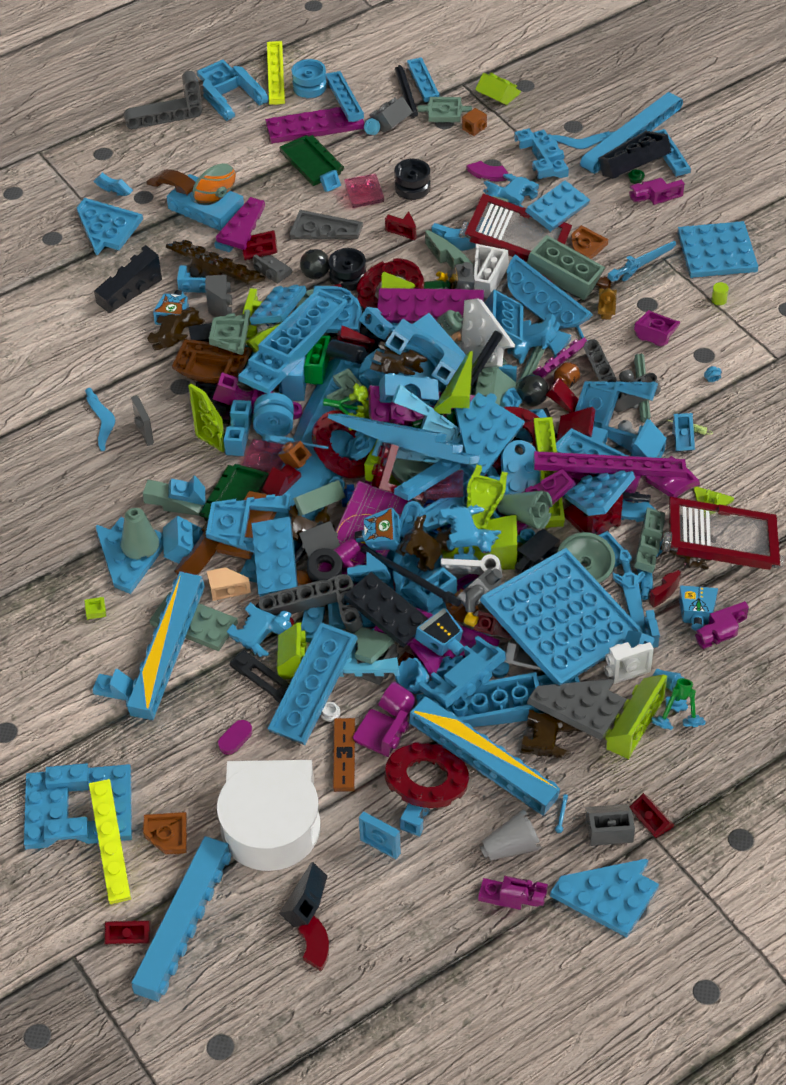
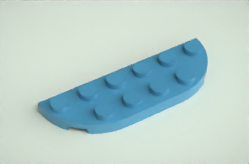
(543, 296)

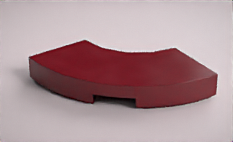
(316, 943)

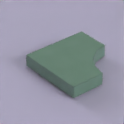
(371, 644)

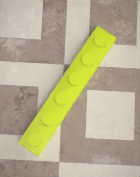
(275, 73)
(110, 841)

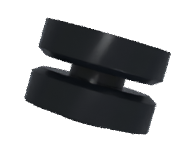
(412, 179)
(347, 267)

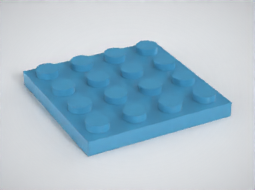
(717, 249)

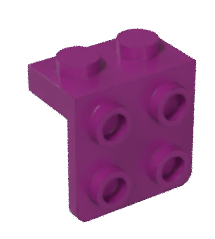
(381, 731)

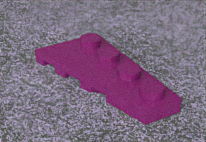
(239, 228)
(562, 356)
(555, 484)

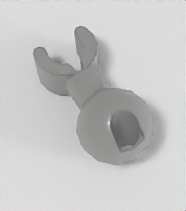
(626, 425)

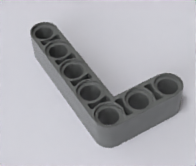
(168, 111)
(605, 373)
(316, 599)

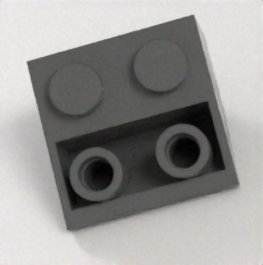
(391, 113)
(218, 295)
(610, 824)

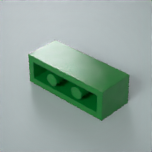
(317, 362)

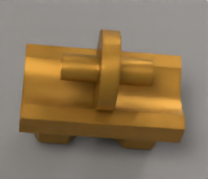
(607, 303)

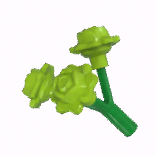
(360, 393)

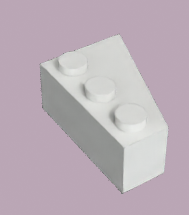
(489, 268)

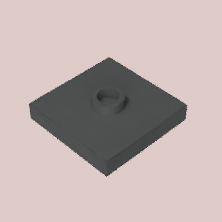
(142, 420)

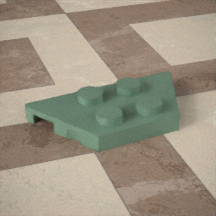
(230, 332)

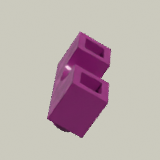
(228, 390)

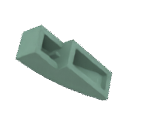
(157, 494)
(319, 498)

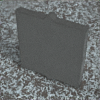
(319, 537)

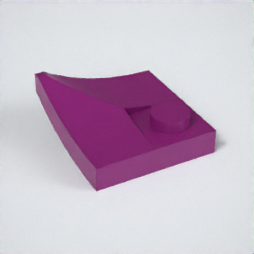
(673, 485)

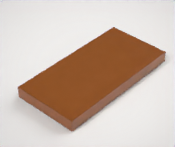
(254, 516)

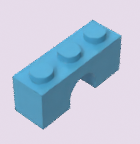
(424, 388)
(237, 434)

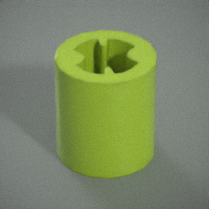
(720, 293)

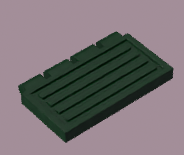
(310, 158)
(235, 484)

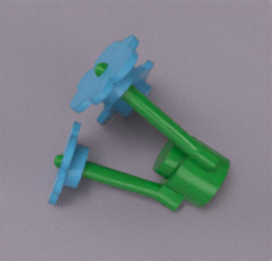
(678, 702)

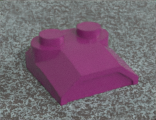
(655, 328)

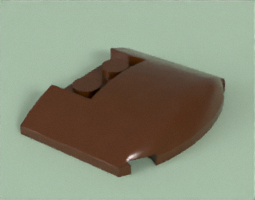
(206, 362)

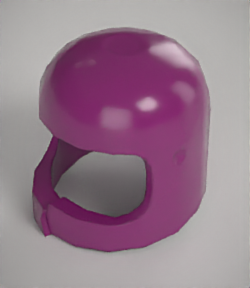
(397, 699)

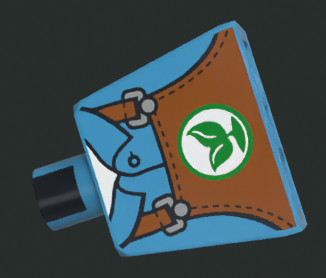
(171, 304)
(381, 530)

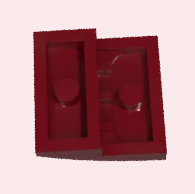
(261, 245)

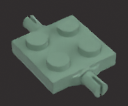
(444, 109)

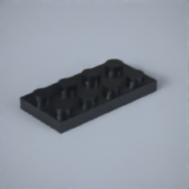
(386, 609)

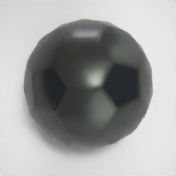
(314, 264)
(532, 390)

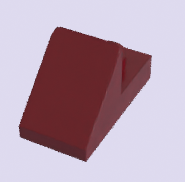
(404, 227)
(281, 480)

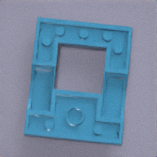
(49, 803)

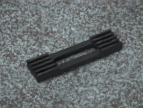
(245, 662)

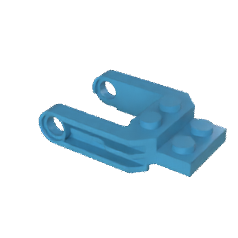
(220, 79)

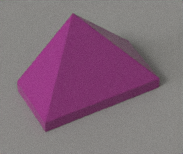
(427, 658)

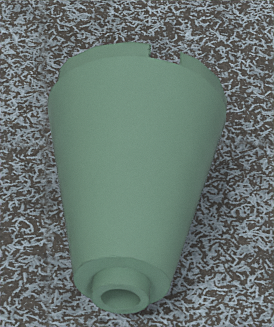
(529, 507)
(138, 535)

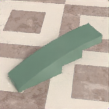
(444, 250)
(649, 540)

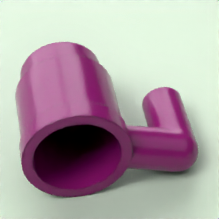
(348, 551)

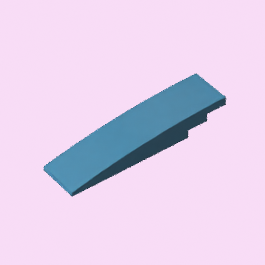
(291, 341)
(411, 438)
(499, 700)

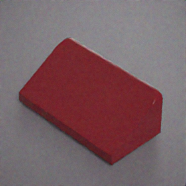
(651, 815)
(127, 932)

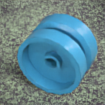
(309, 78)
(273, 414)

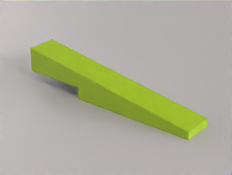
(546, 443)

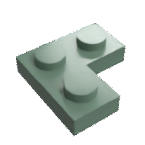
(345, 381)

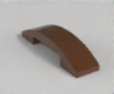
(182, 182)
(198, 556)

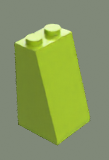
(504, 548)

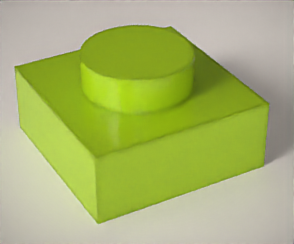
(95, 608)

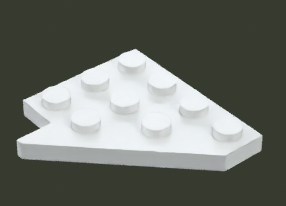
(478, 328)

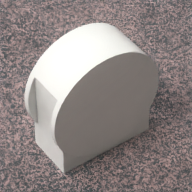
(269, 812)

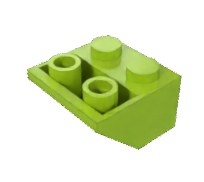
(497, 88)
(291, 650)

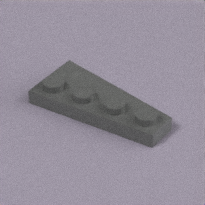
(321, 226)

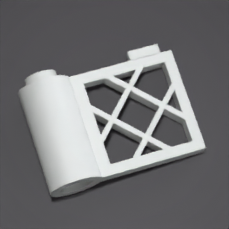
(478, 567)

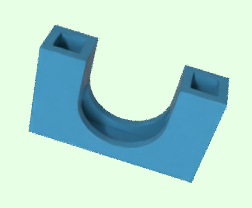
(212, 215)
(410, 337)

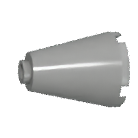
(511, 839)

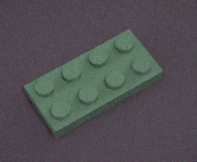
(207, 626)

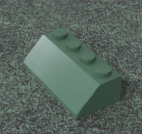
(565, 267)
(495, 382)

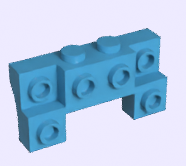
(546, 151)
(466, 675)

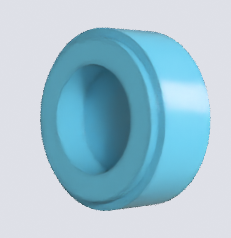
(372, 126)

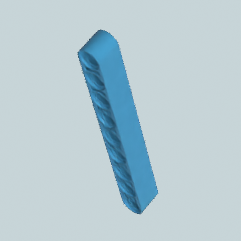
(646, 120)

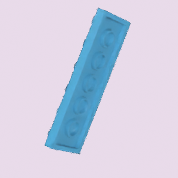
(312, 683)

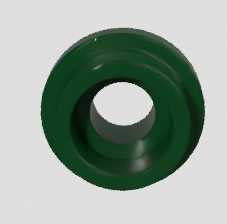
(636, 176)

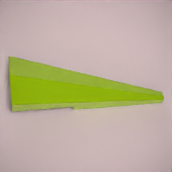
(459, 388)

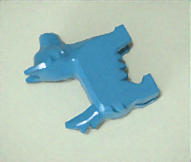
(514, 191)
(534, 336)
(464, 530)
(258, 627)

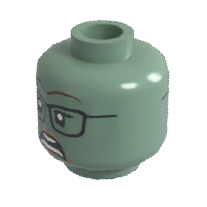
(450, 321)

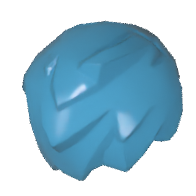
(411, 674)

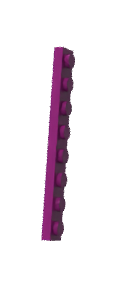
(609, 464)

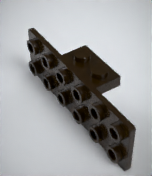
(210, 263)

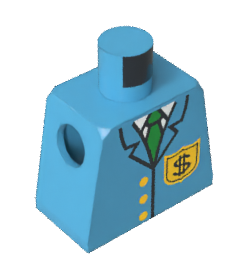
(697, 604)

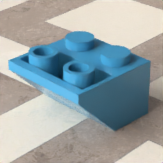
(649, 441)
(180, 538)
(425, 599)

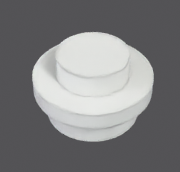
(330, 712)

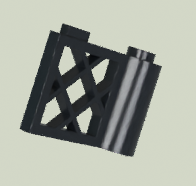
(347, 351)

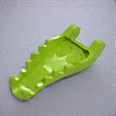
(486, 494)

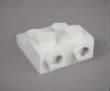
(628, 662)

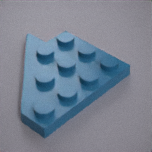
(107, 224)
(486, 430)
(599, 493)
(124, 571)
(608, 894)

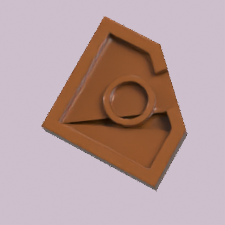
(587, 242)
(167, 832)

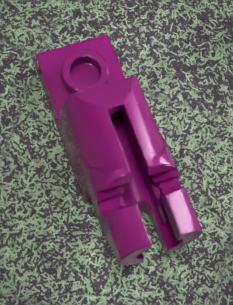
(656, 191)
(722, 625)
(513, 892)

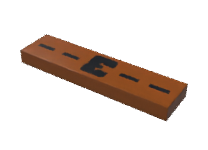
(344, 755)

